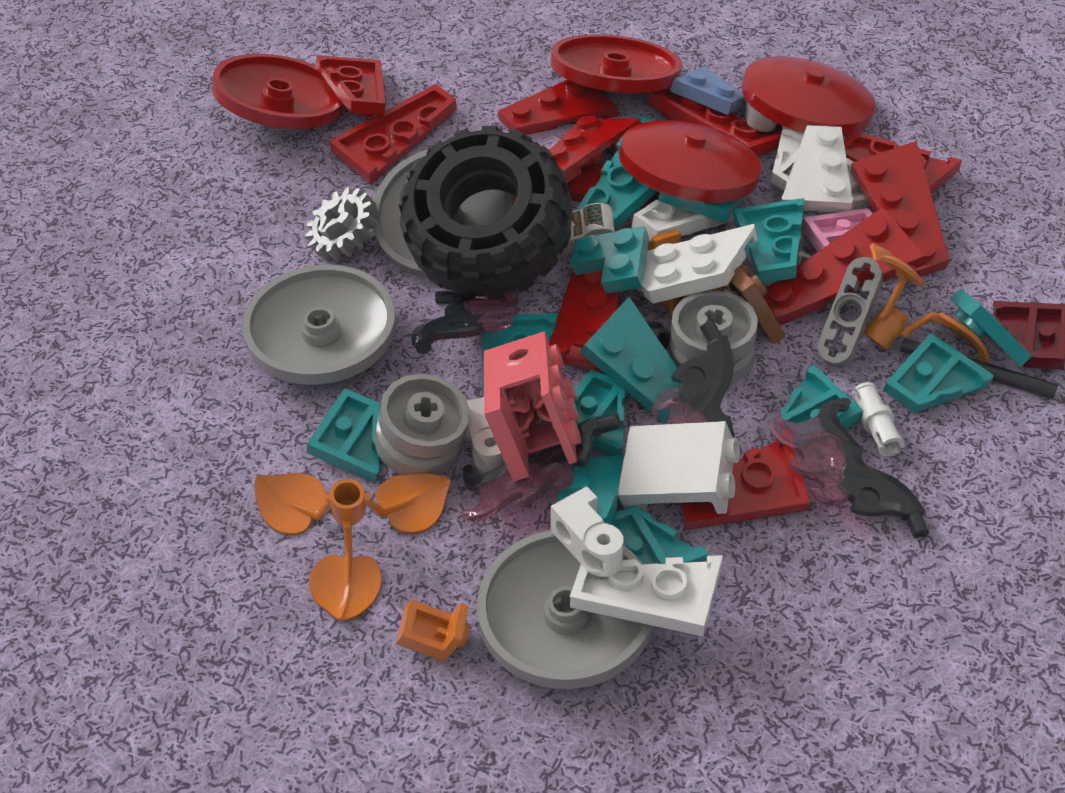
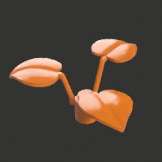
(890, 321)
(351, 583)

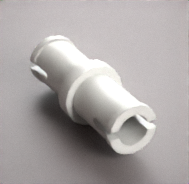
(878, 419)

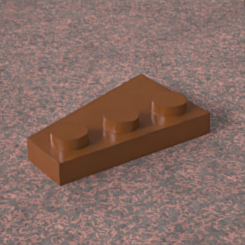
(752, 291)

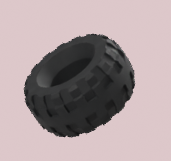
(497, 254)

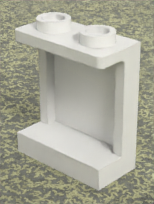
(679, 465)

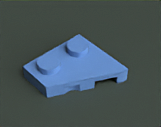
(709, 90)

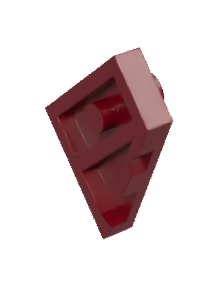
(1037, 328)

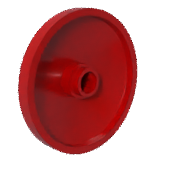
(615, 63)
(275, 91)
(807, 93)
(690, 161)

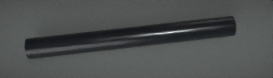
(1001, 374)

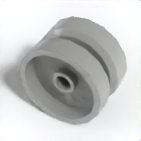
(733, 318)
(421, 425)

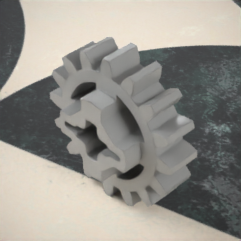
(342, 224)

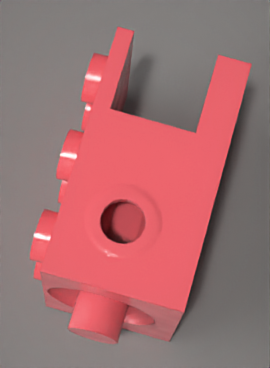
(521, 388)

